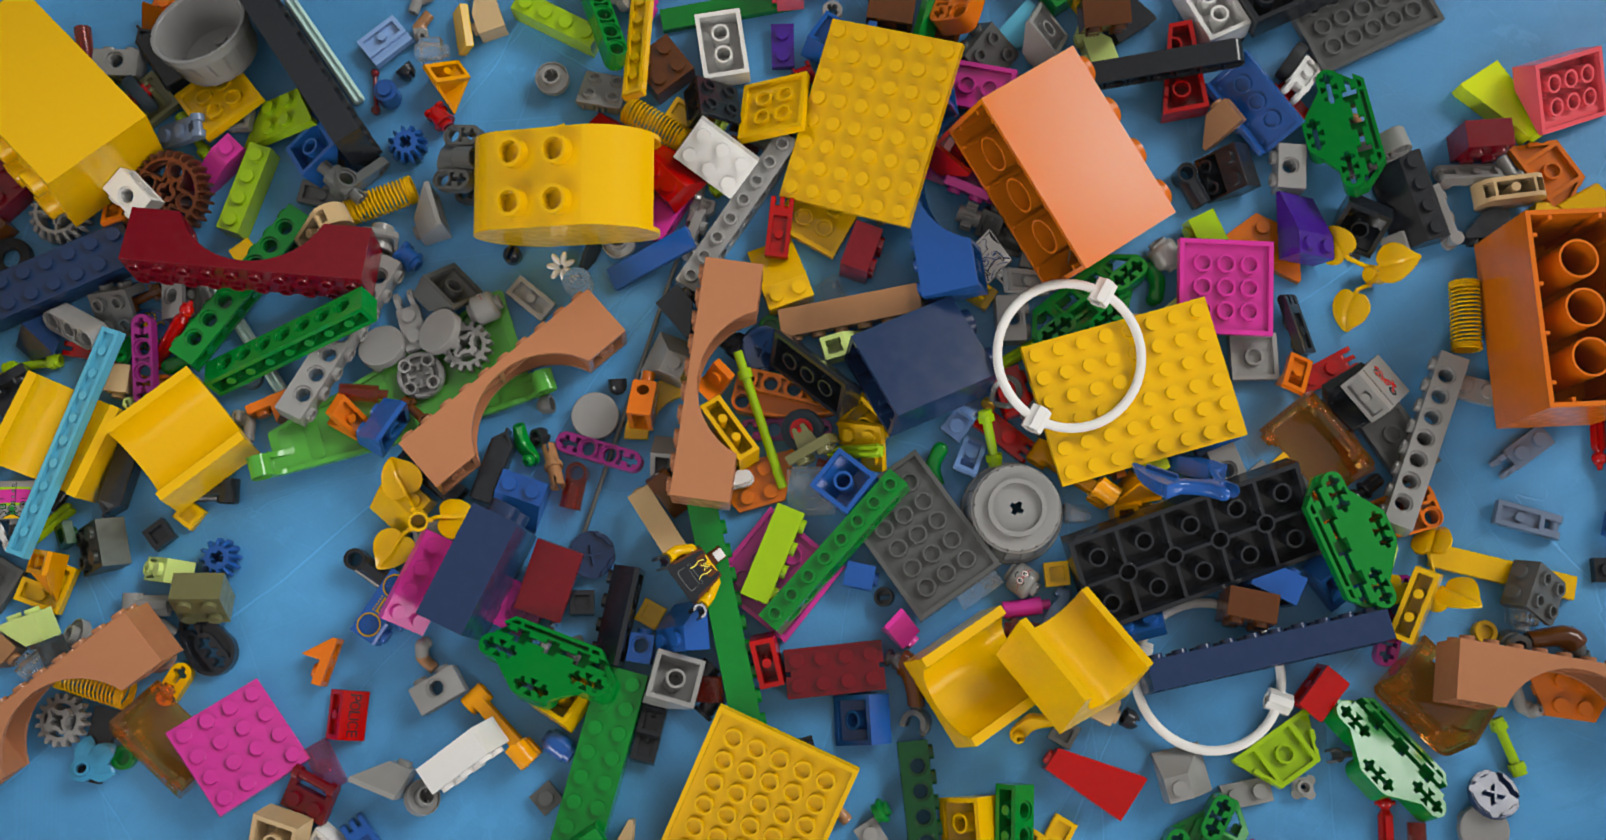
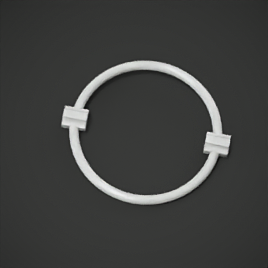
(1101, 296)
(1274, 700)

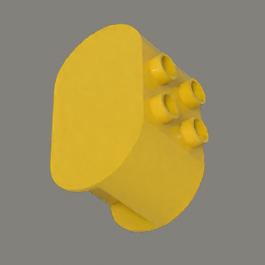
(565, 185)

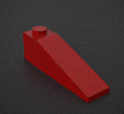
(948, 157)

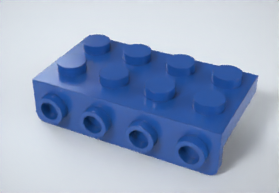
(1264, 106)

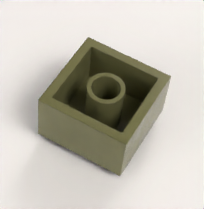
(201, 597)

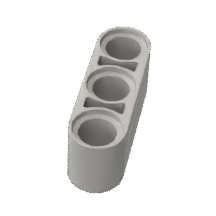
(1395, 144)
(73, 324)

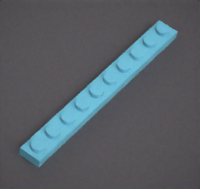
(65, 443)

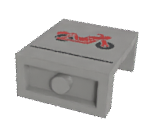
(1375, 388)

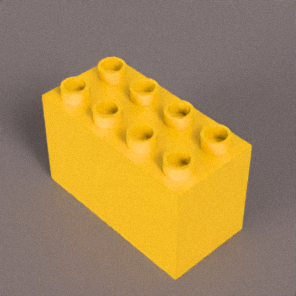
(63, 117)

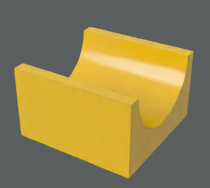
(32, 424)
(182, 439)
(1074, 661)
(967, 680)

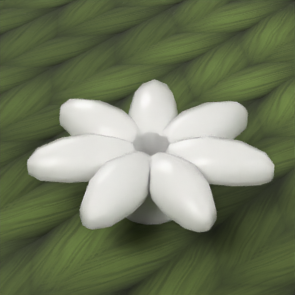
(556, 265)

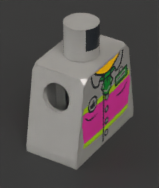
(12, 500)

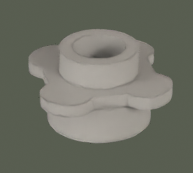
(1308, 792)

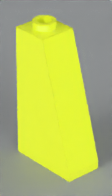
(1493, 96)

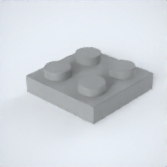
(1253, 358)

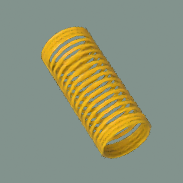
(629, 118)
(377, 198)
(1464, 287)
(117, 697)

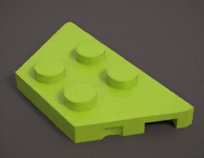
(281, 119)
(1282, 752)

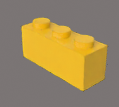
(730, 431)
(1416, 604)

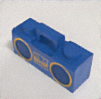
(369, 624)

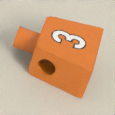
(643, 402)

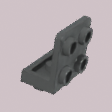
(988, 46)
(114, 304)
(1534, 589)

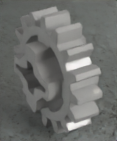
(473, 338)
(63, 720)

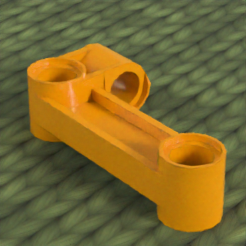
(1099, 493)
(520, 750)

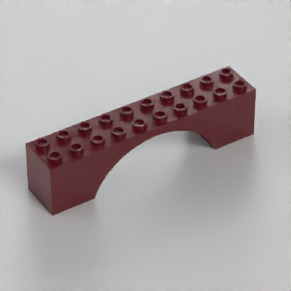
(330, 264)

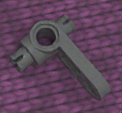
(348, 184)

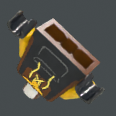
(694, 573)

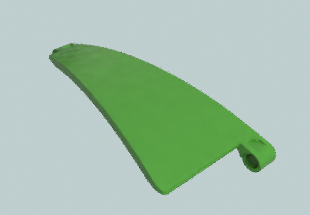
(319, 444)

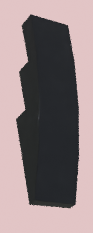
(648, 734)

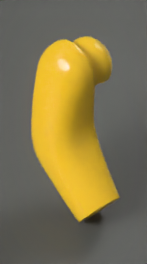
(1026, 725)

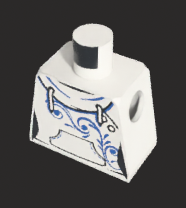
(994, 257)

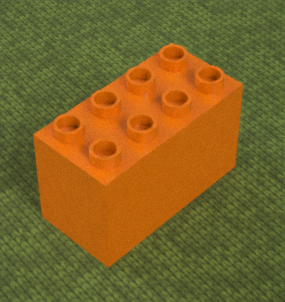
(1061, 166)
(1546, 317)

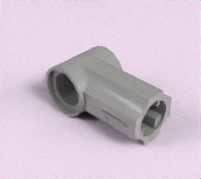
(159, 603)

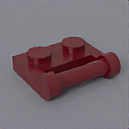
(308, 801)

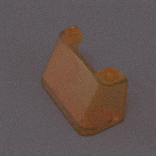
(1317, 440)
(1409, 694)
(142, 732)

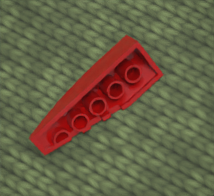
(672, 180)

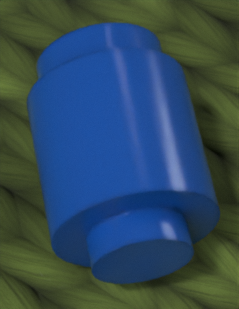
(387, 94)
(558, 745)

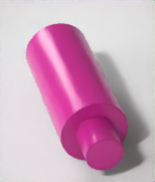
(1025, 607)

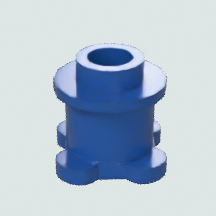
(408, 257)

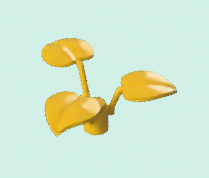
(1394, 264)
(399, 480)
(1458, 592)

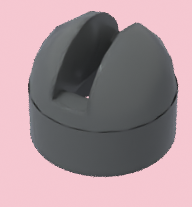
(546, 404)

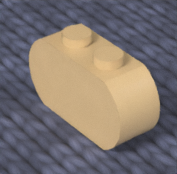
(1508, 192)
(327, 213)

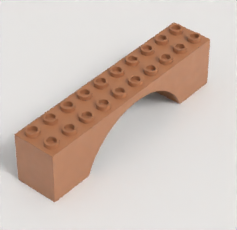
(724, 305)
(575, 336)
(115, 653)
(1490, 674)

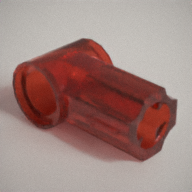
(574, 491)

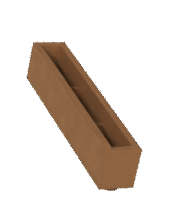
(849, 312)

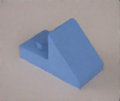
(961, 421)
(969, 456)

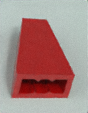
(1098, 782)

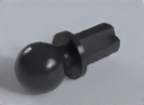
(1368, 486)

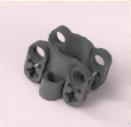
(458, 162)

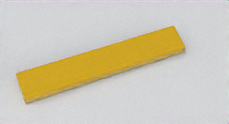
(637, 49)
(1488, 568)

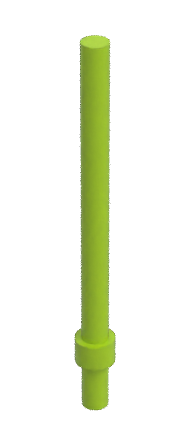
(745, 376)

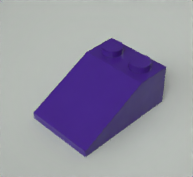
(1302, 231)

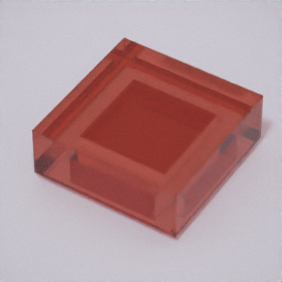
(710, 689)

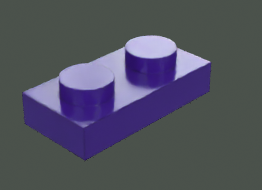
(782, 46)

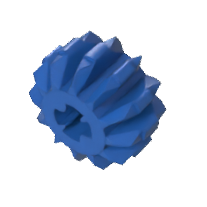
(404, 153)
(226, 550)

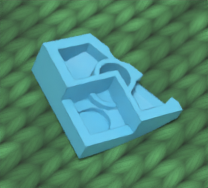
(1015, 26)

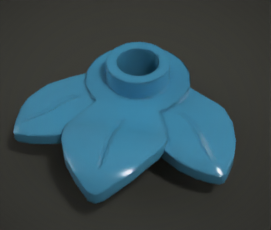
(96, 760)

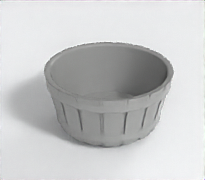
(205, 40)
(1011, 536)

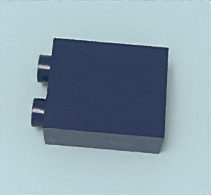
(921, 365)
(478, 569)

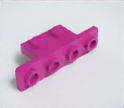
(966, 185)

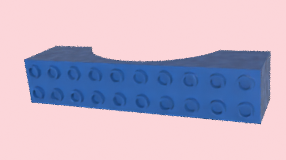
(943, 259)

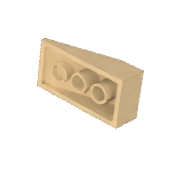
(280, 824)

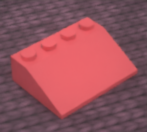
(1562, 88)

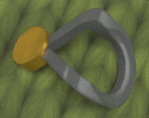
(988, 402)

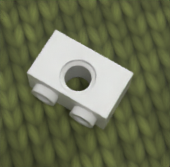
(128, 183)

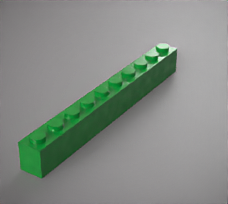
(725, 618)

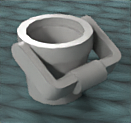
(386, 236)

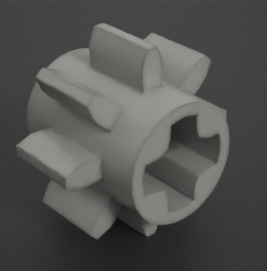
(968, 216)

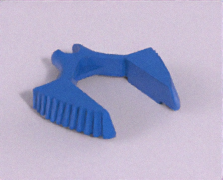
(1208, 473)

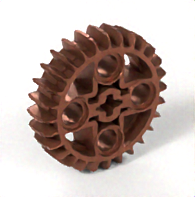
(176, 188)

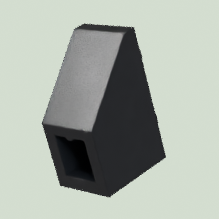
(1484, 225)

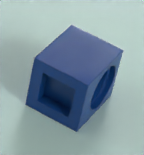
(860, 576)
(646, 657)

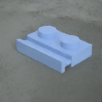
(385, 41)

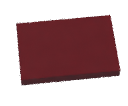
(549, 580)

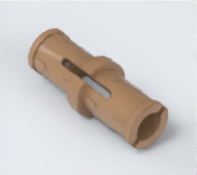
(553, 466)

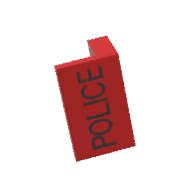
(347, 715)

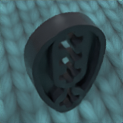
(200, 657)

